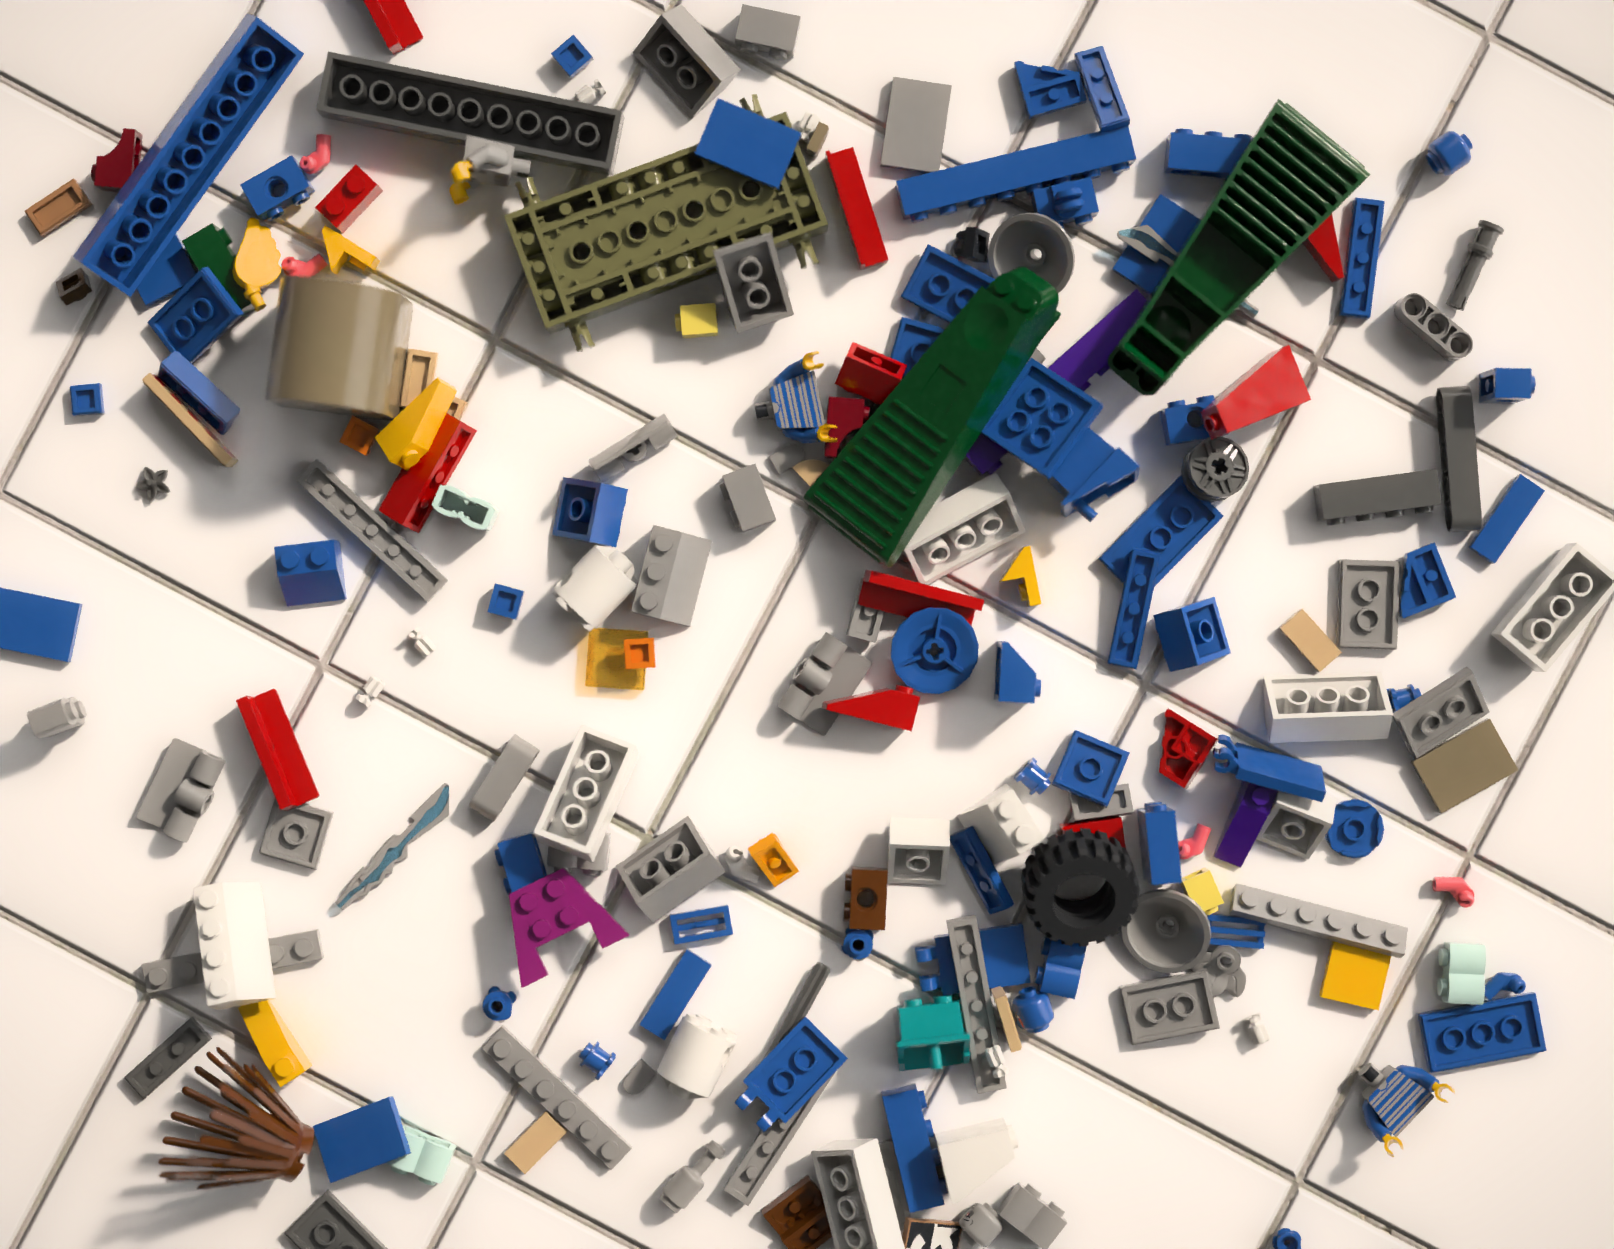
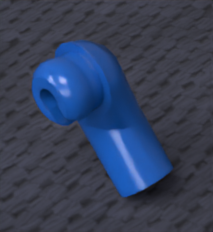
(1505, 982)

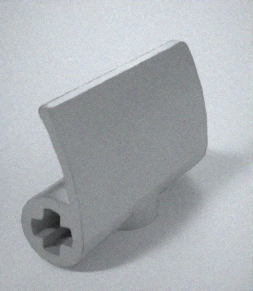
(607, 462)
(826, 675)
(181, 789)

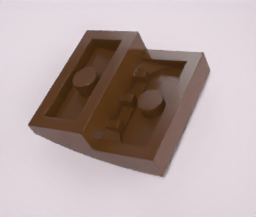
(800, 1216)

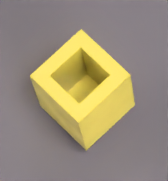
(697, 320)
(1203, 890)

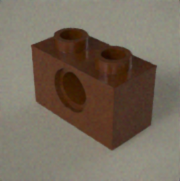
(872, 915)

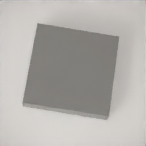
(297, 834)

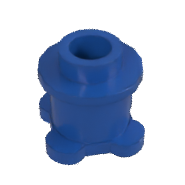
(1402, 697)
(1033, 777)
(854, 934)
(505, 998)
(596, 1059)

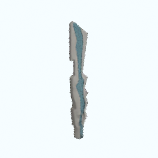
(1152, 246)
(396, 848)

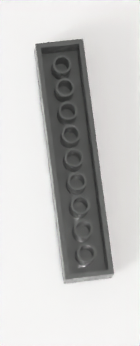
(456, 107)

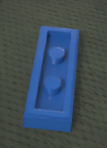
(1102, 89)
(1506, 518)
(981, 870)
(675, 994)

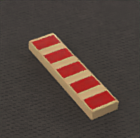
(189, 420)

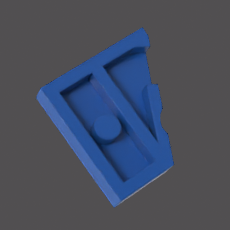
(1048, 89)
(1424, 581)

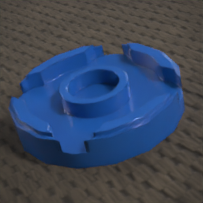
(1355, 829)

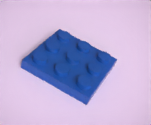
(1041, 418)

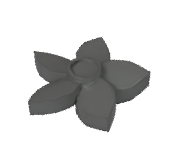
(153, 482)

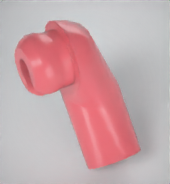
(319, 158)
(300, 268)
(1195, 845)
(1457, 887)

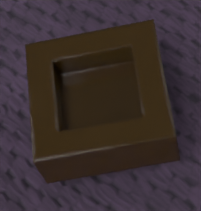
(74, 286)

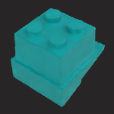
(931, 1034)

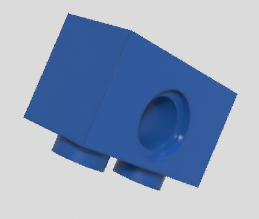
(260, 189)
(1506, 385)
(1175, 421)

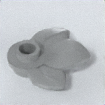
(1223, 976)

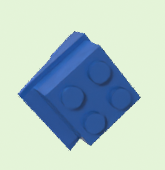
(1091, 472)

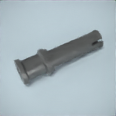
(1479, 252)

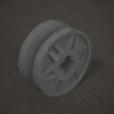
(1230, 465)

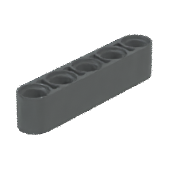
(1458, 458)

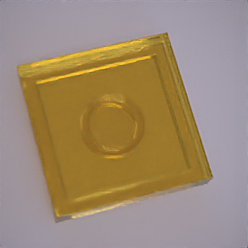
(607, 660)

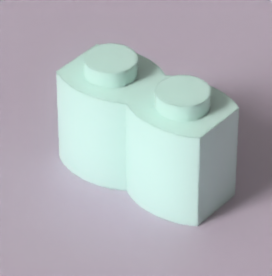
(459, 505)
(1462, 973)
(428, 1157)

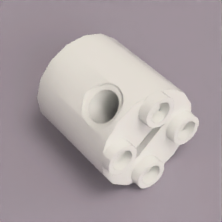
(596, 585)
(696, 1057)

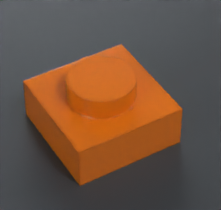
(359, 435)
(639, 653)

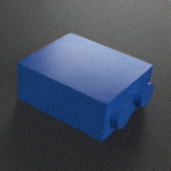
(1159, 844)

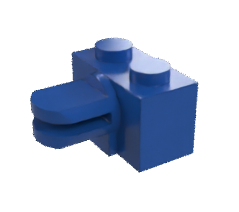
(1067, 202)

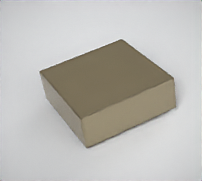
(817, 140)

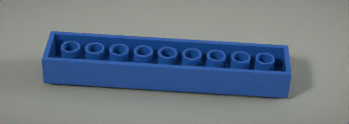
(188, 154)

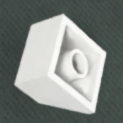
(1297, 823)
(918, 850)

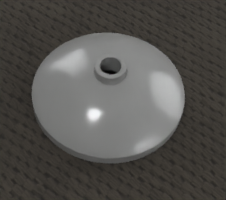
(1015, 245)
(1162, 945)

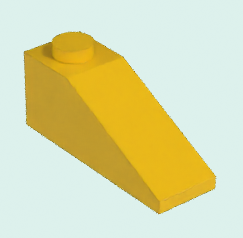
(416, 426)
(274, 1041)

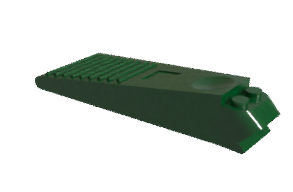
(1258, 217)
(927, 424)

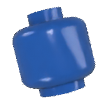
(1449, 153)
(1032, 1010)

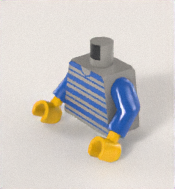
(797, 403)
(1396, 1099)

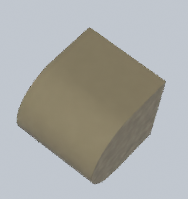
(339, 347)

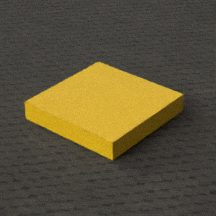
(1354, 976)

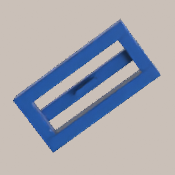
(1259, 933)
(704, 935)

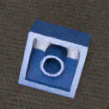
(590, 511)
(311, 572)
(1191, 634)
(1014, 677)

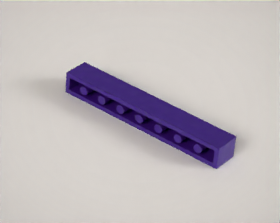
(1076, 366)

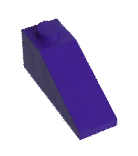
(1244, 822)

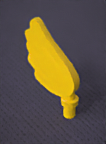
(256, 262)

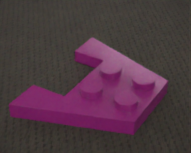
(551, 910)

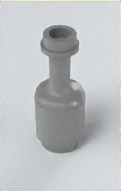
(688, 1181)

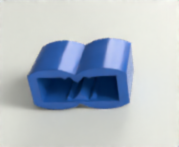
(1060, 968)

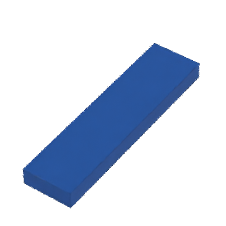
(1361, 258)
(1134, 608)

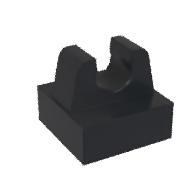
(975, 244)

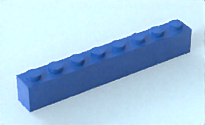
(1014, 173)

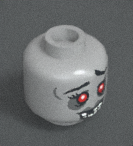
(980, 1225)

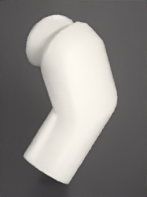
(738, 866)

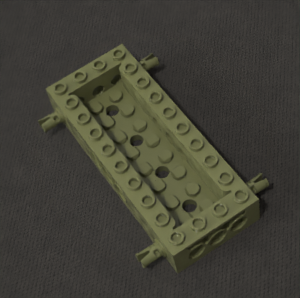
(675, 245)

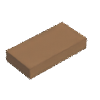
(58, 207)

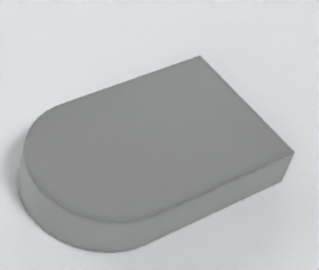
(787, 457)
(638, 1077)

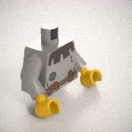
(485, 164)

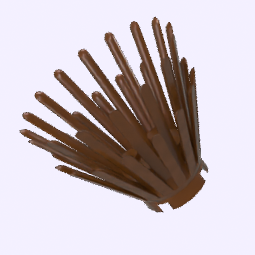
(268, 1143)

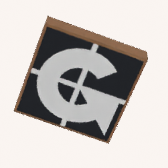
(931, 1234)

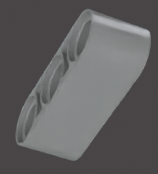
(1447, 328)
(504, 778)

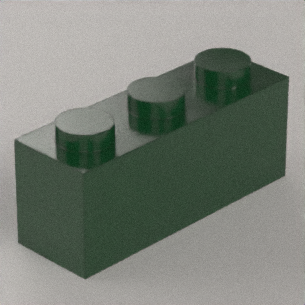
(212, 249)

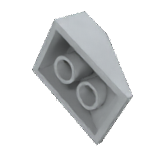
(753, 282)

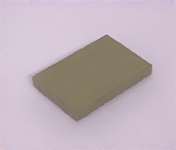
(1464, 765)

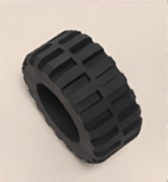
(1086, 918)

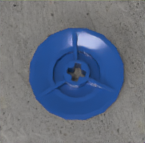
(950, 664)

